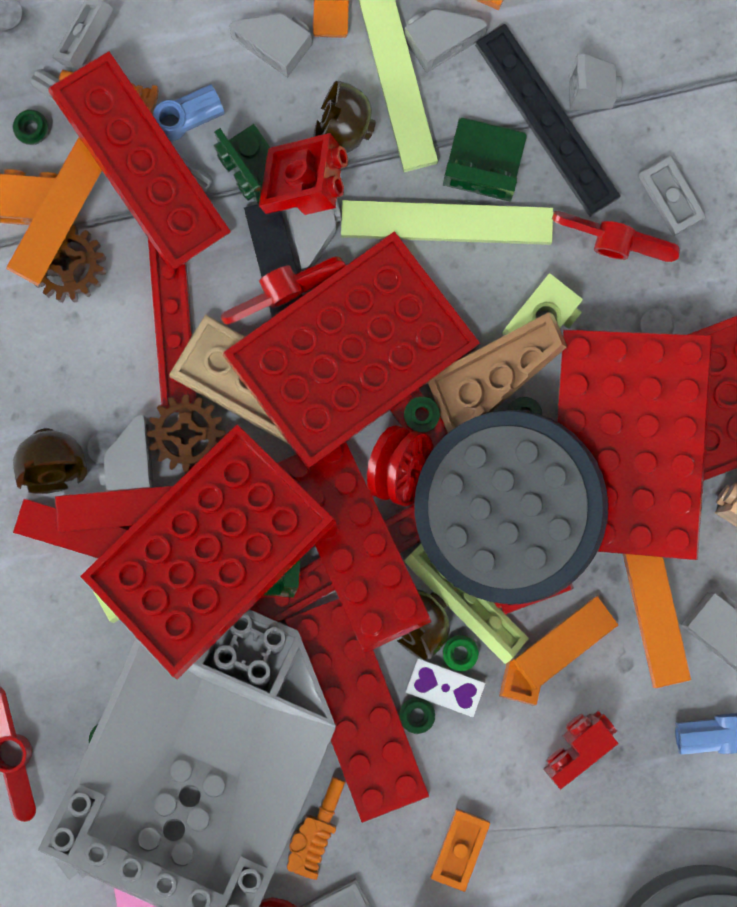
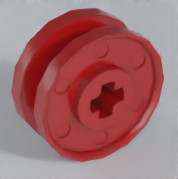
(397, 464)

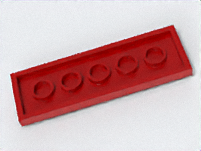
(139, 160)
(360, 552)
(368, 727)

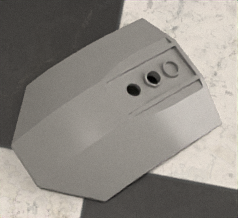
(235, 726)

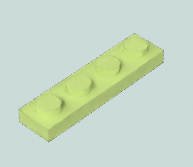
(479, 615)

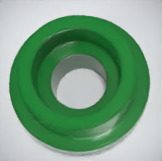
(466, 663)

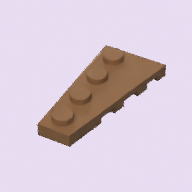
(495, 371)

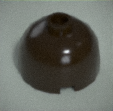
(346, 116)
(48, 461)
(431, 637)

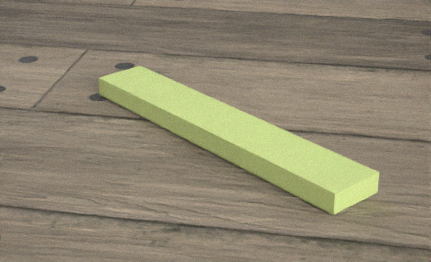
(398, 84)
(447, 222)

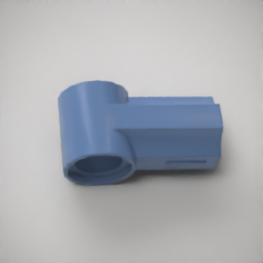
(191, 110)
(708, 735)

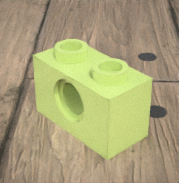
(550, 297)

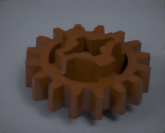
(81, 262)
(184, 416)

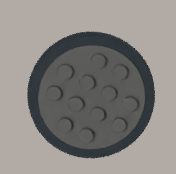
(511, 507)

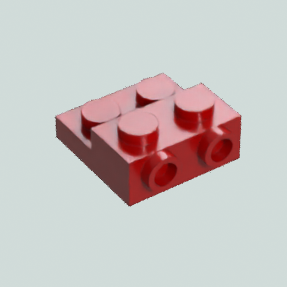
(303, 175)
(589, 741)

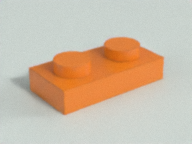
(460, 850)

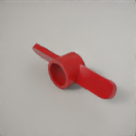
(617, 239)
(283, 286)
(16, 776)

